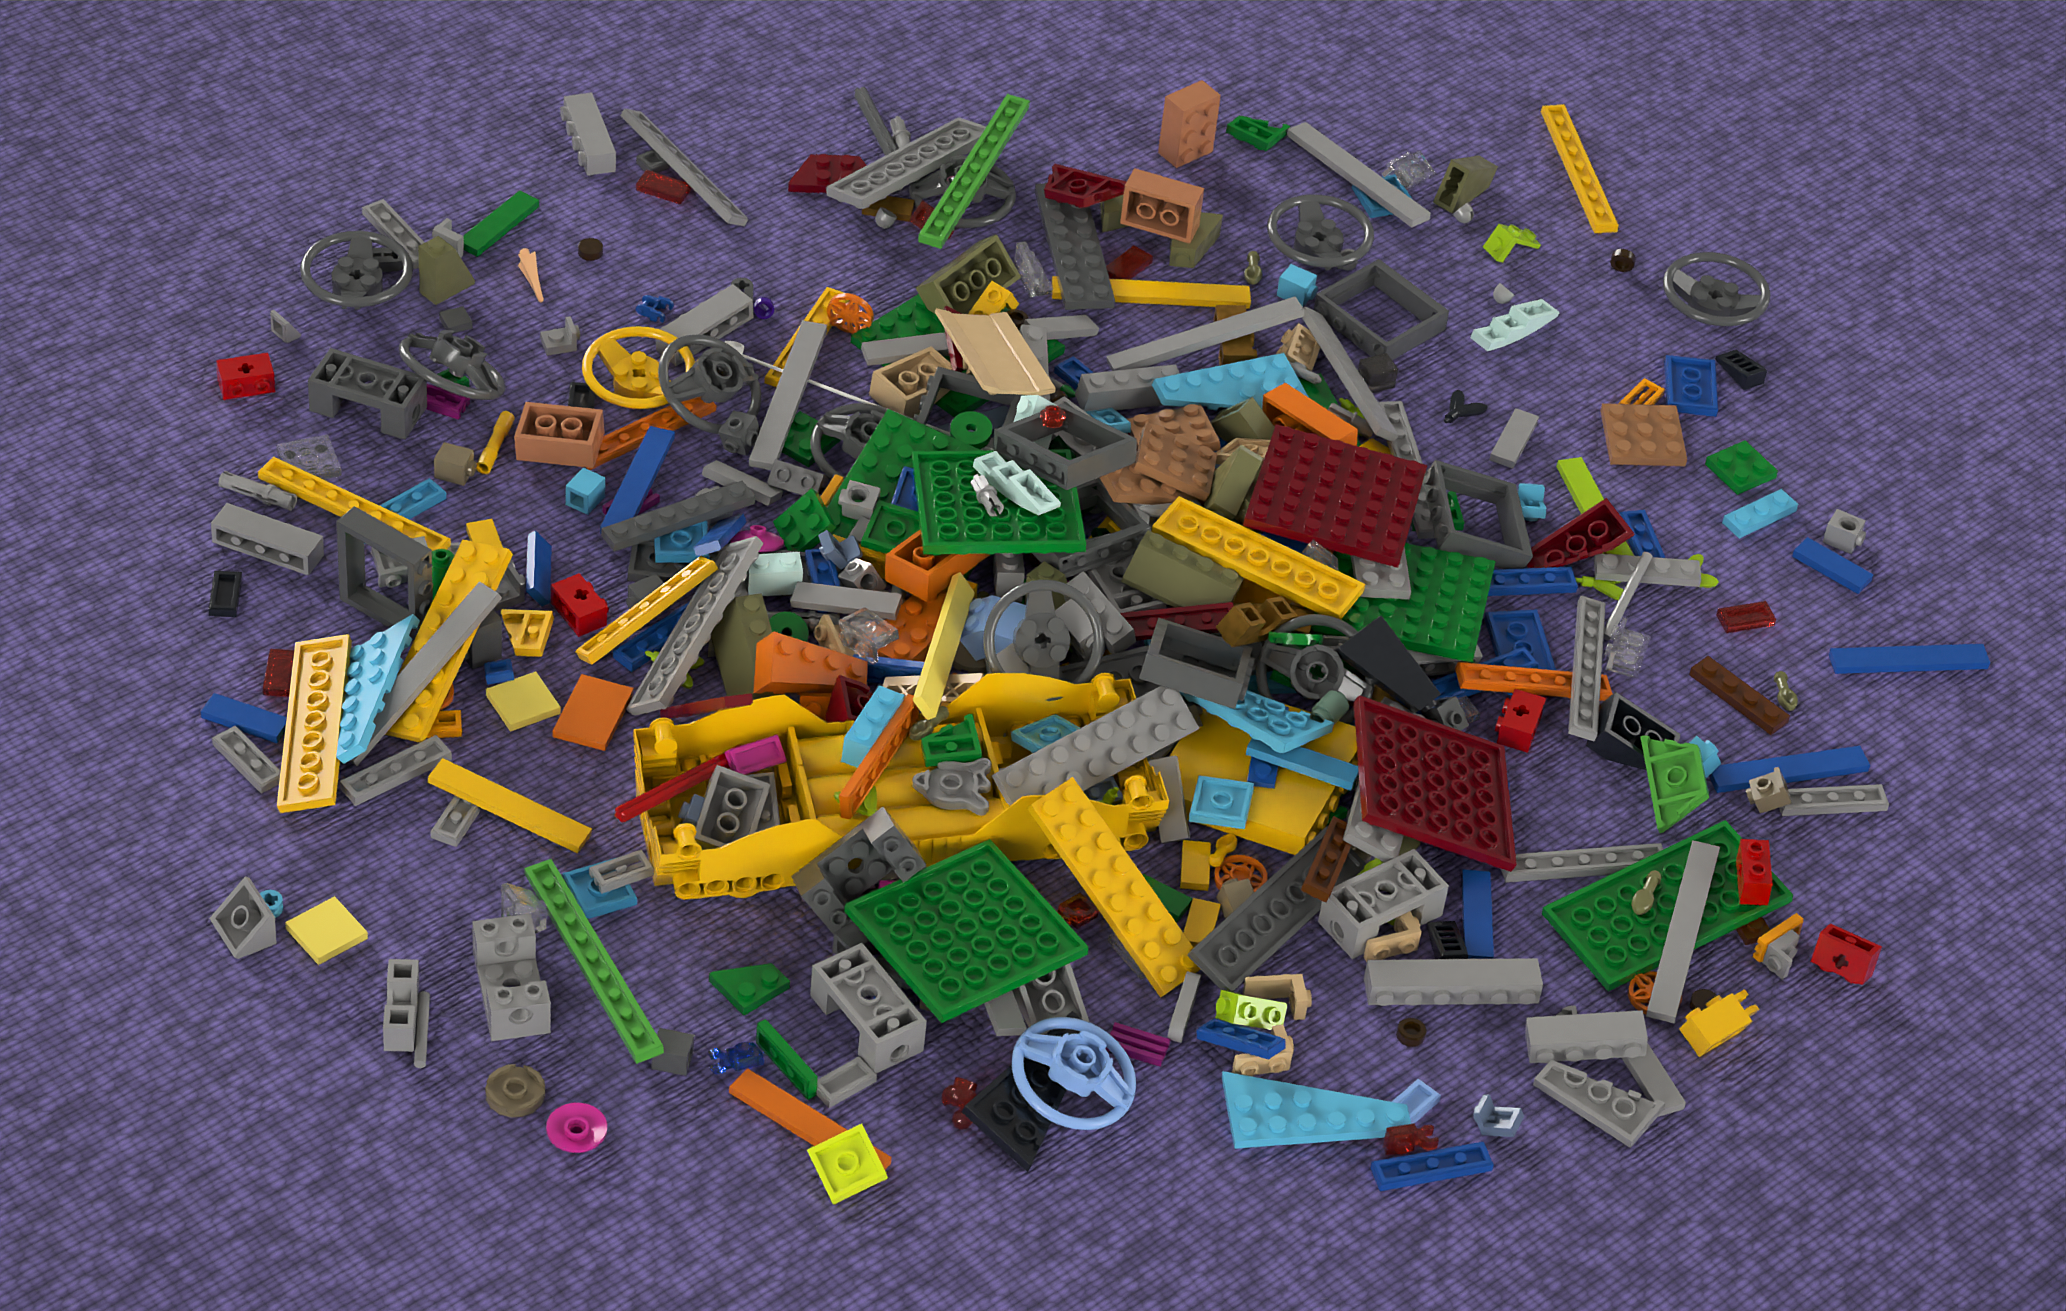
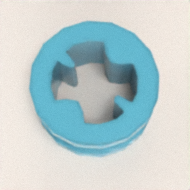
(275, 899)

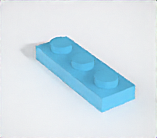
(1760, 513)

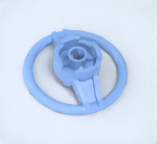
(1078, 1065)

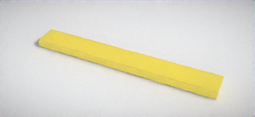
(943, 646)

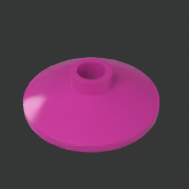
(770, 541)
(579, 1119)

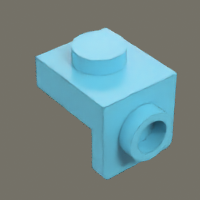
(1531, 501)

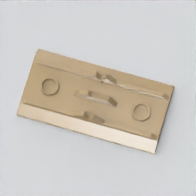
(996, 353)

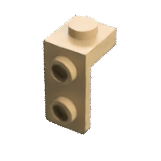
(1402, 942)
(1281, 986)
(1253, 1065)

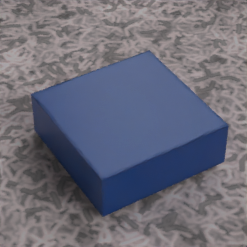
(499, 671)

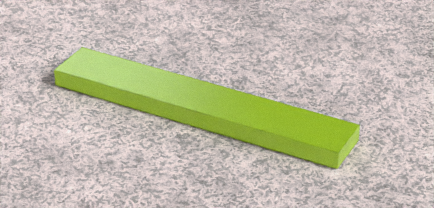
(1585, 491)

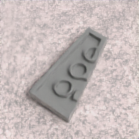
(1611, 1109)

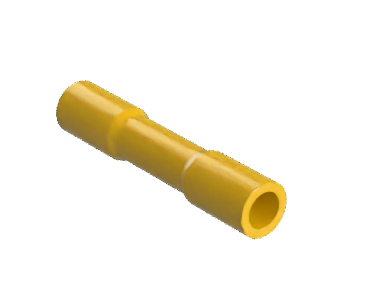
(499, 433)

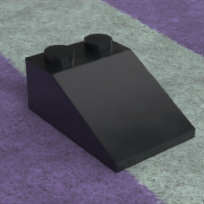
(1620, 731)

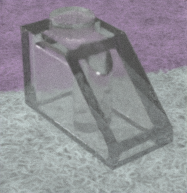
(522, 901)

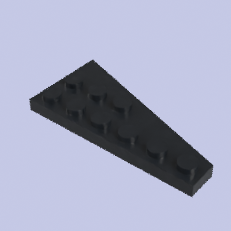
(1006, 1114)

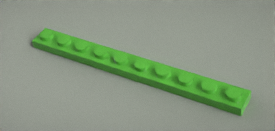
(973, 171)
(594, 961)

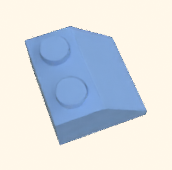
(976, 620)

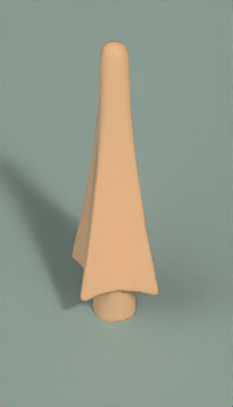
(528, 266)

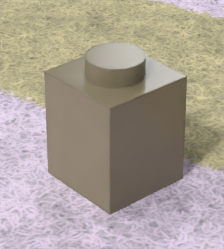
(454, 464)
(1233, 894)

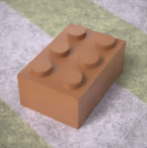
(1189, 123)
(1162, 205)
(559, 434)

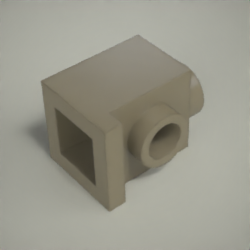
(1769, 791)

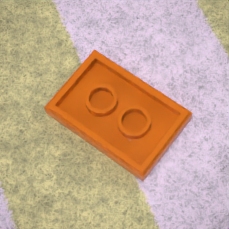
(593, 712)

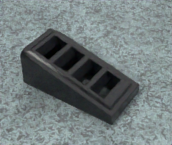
(1746, 372)
(1458, 948)

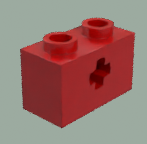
(245, 376)
(579, 604)
(1520, 720)
(1754, 872)
(1837, 943)

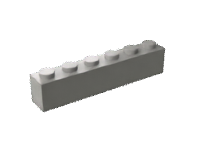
(1453, 981)

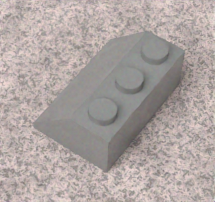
(729, 808)

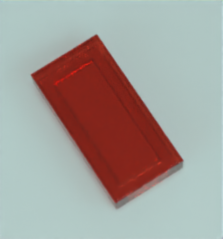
(663, 187)
(1129, 264)
(1746, 617)
(278, 673)

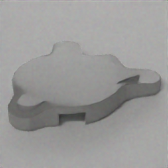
(956, 785)

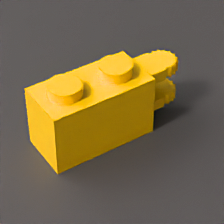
(1717, 1022)

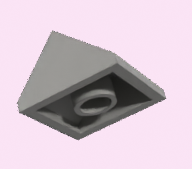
(245, 921)

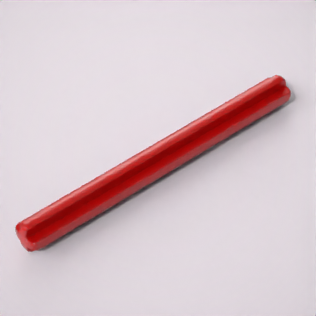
(670, 788)

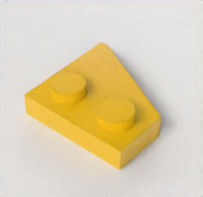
(528, 630)

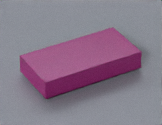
(756, 755)

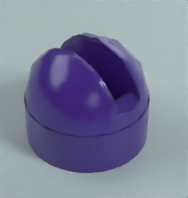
(760, 310)

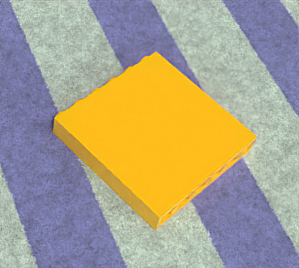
(1277, 817)

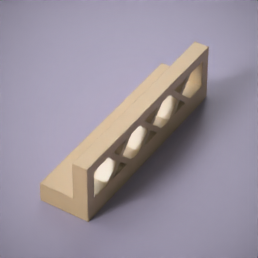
(954, 687)

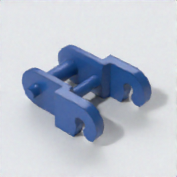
(654, 302)

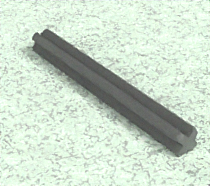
(875, 120)

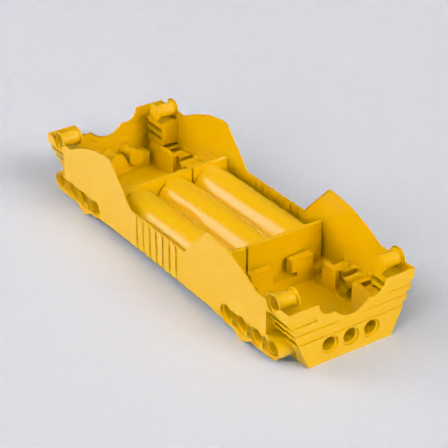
(814, 772)

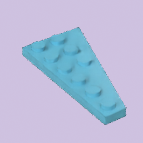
(1227, 383)
(370, 675)
(1268, 721)
(1287, 1114)

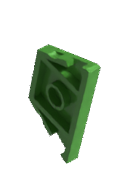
(1674, 779)

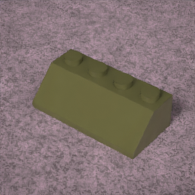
(968, 275)
(1179, 575)
(735, 642)

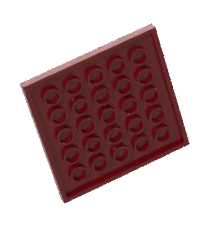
(1335, 495)
(1434, 783)

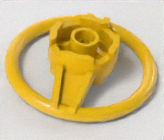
(633, 374)

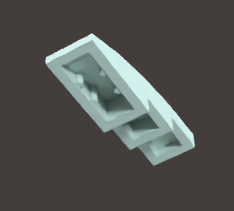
(1517, 324)
(1015, 484)

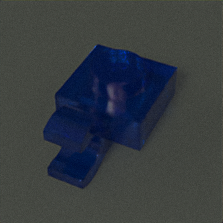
(740, 1057)

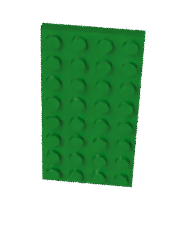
(1621, 944)

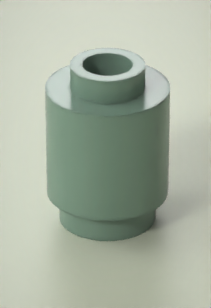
(1330, 707)

